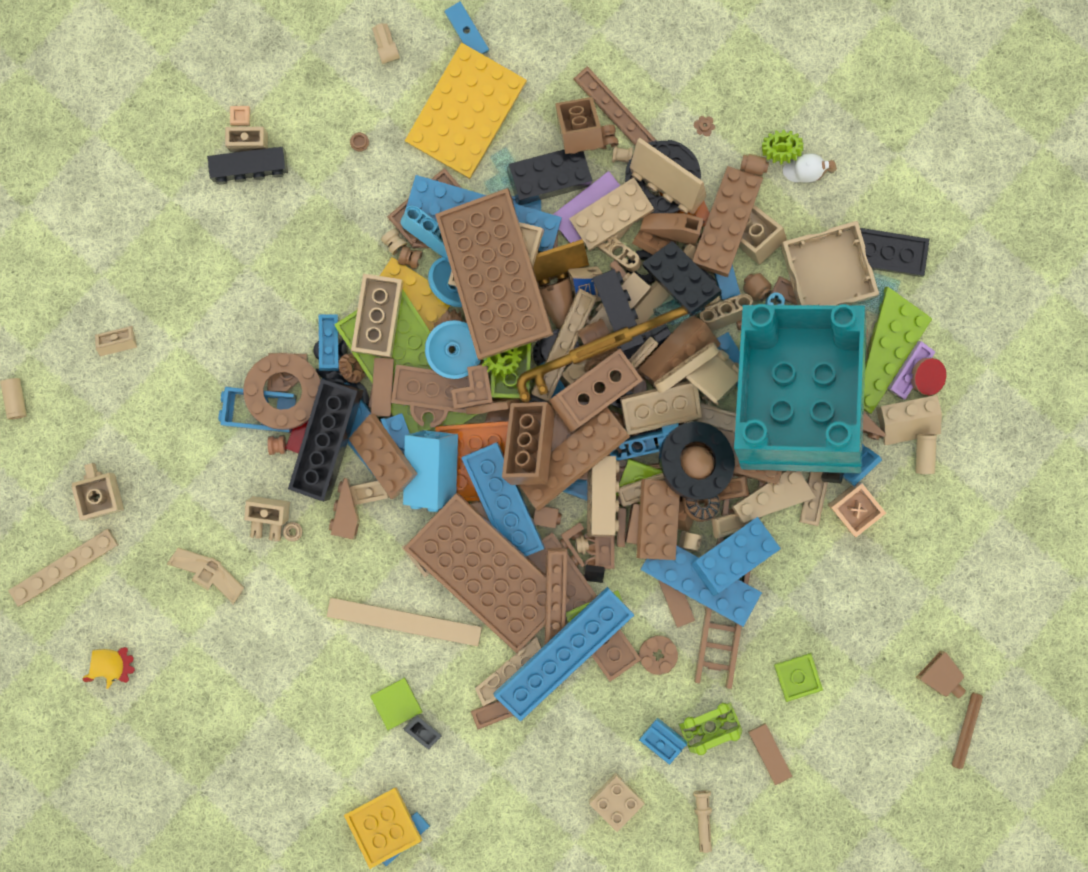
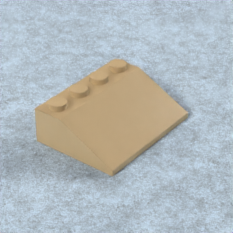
(667, 177)

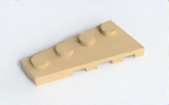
(772, 498)
(499, 677)

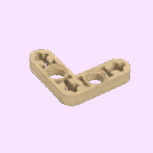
(614, 243)

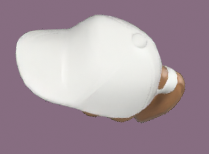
(808, 168)

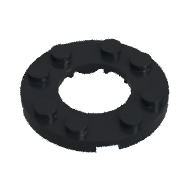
(681, 155)
(671, 465)

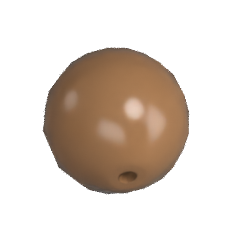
(697, 462)

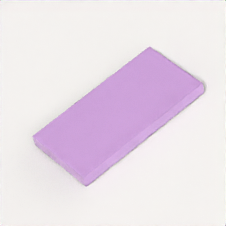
(587, 197)

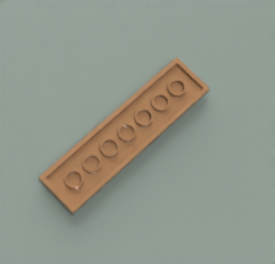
(616, 653)

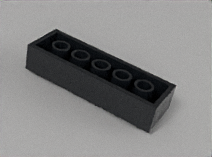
(325, 439)

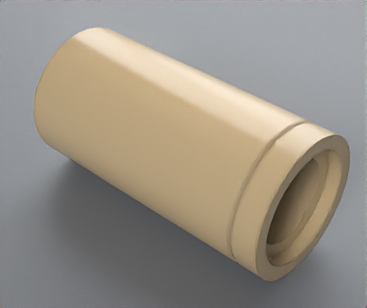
(13, 398)
(926, 453)

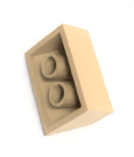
(908, 418)

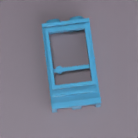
(285, 401)

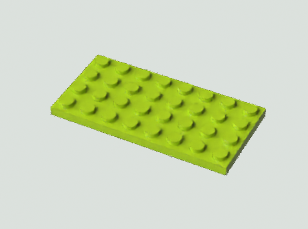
(407, 351)

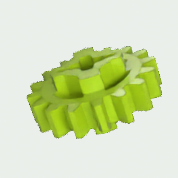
(782, 146)
(496, 362)

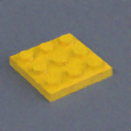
(383, 828)

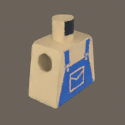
(582, 279)

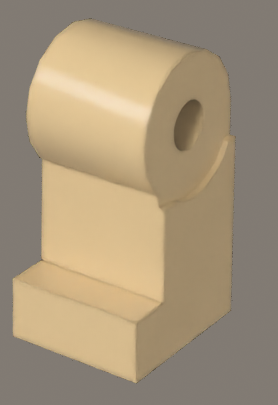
(690, 541)

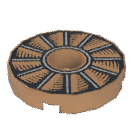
(700, 513)

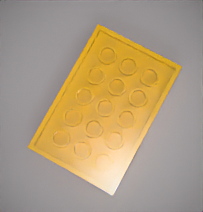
(465, 110)

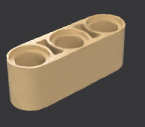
(731, 305)

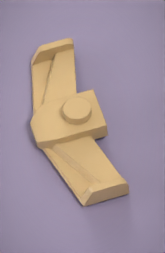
(207, 572)

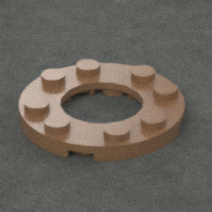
(262, 371)

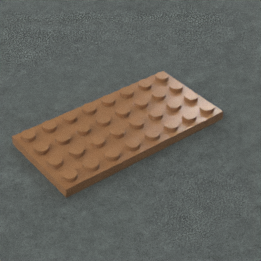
(494, 274)
(483, 571)

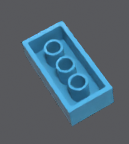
(735, 556)

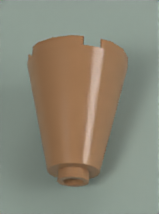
(557, 300)

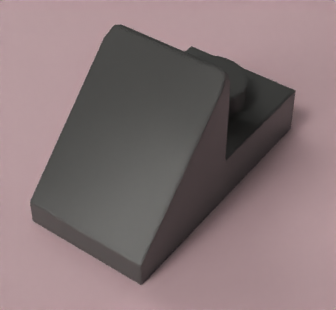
(422, 731)

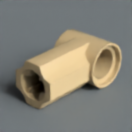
(386, 47)

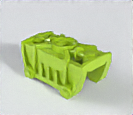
(718, 735)

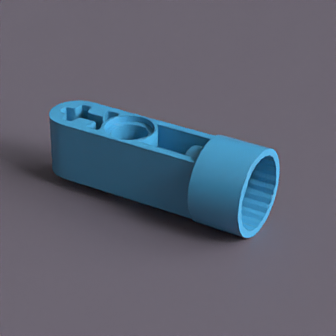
(647, 441)

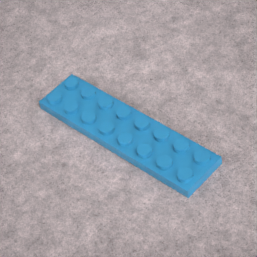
(437, 197)
(563, 654)

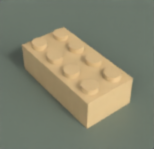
(377, 315)
(602, 498)

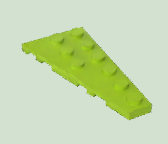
(892, 340)

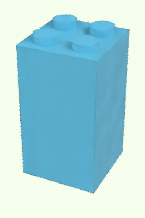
(435, 461)

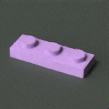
(901, 383)

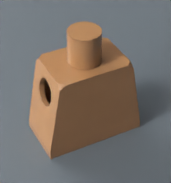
(943, 676)

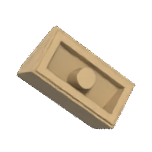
(115, 341)

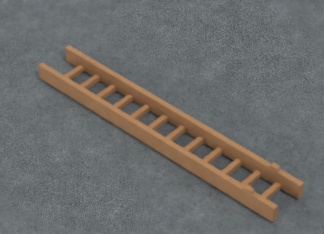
(706, 625)

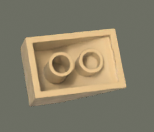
(761, 236)
(716, 376)

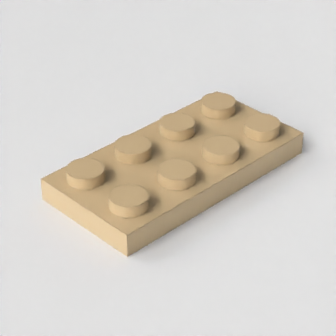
(611, 214)
(654, 409)

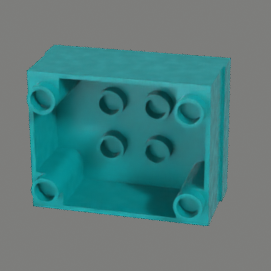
(801, 388)

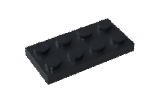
(896, 252)
(682, 278)

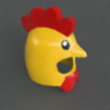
(111, 665)

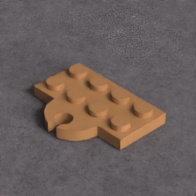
(425, 393)

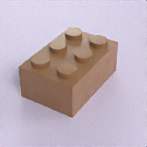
(579, 125)

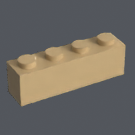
(636, 288)

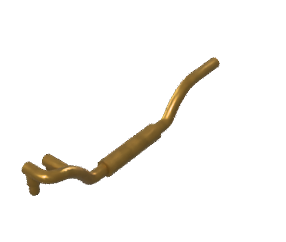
(590, 350)

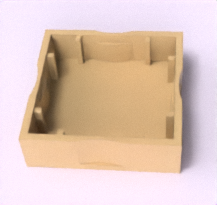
(830, 267)

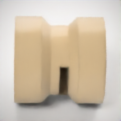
(393, 241)

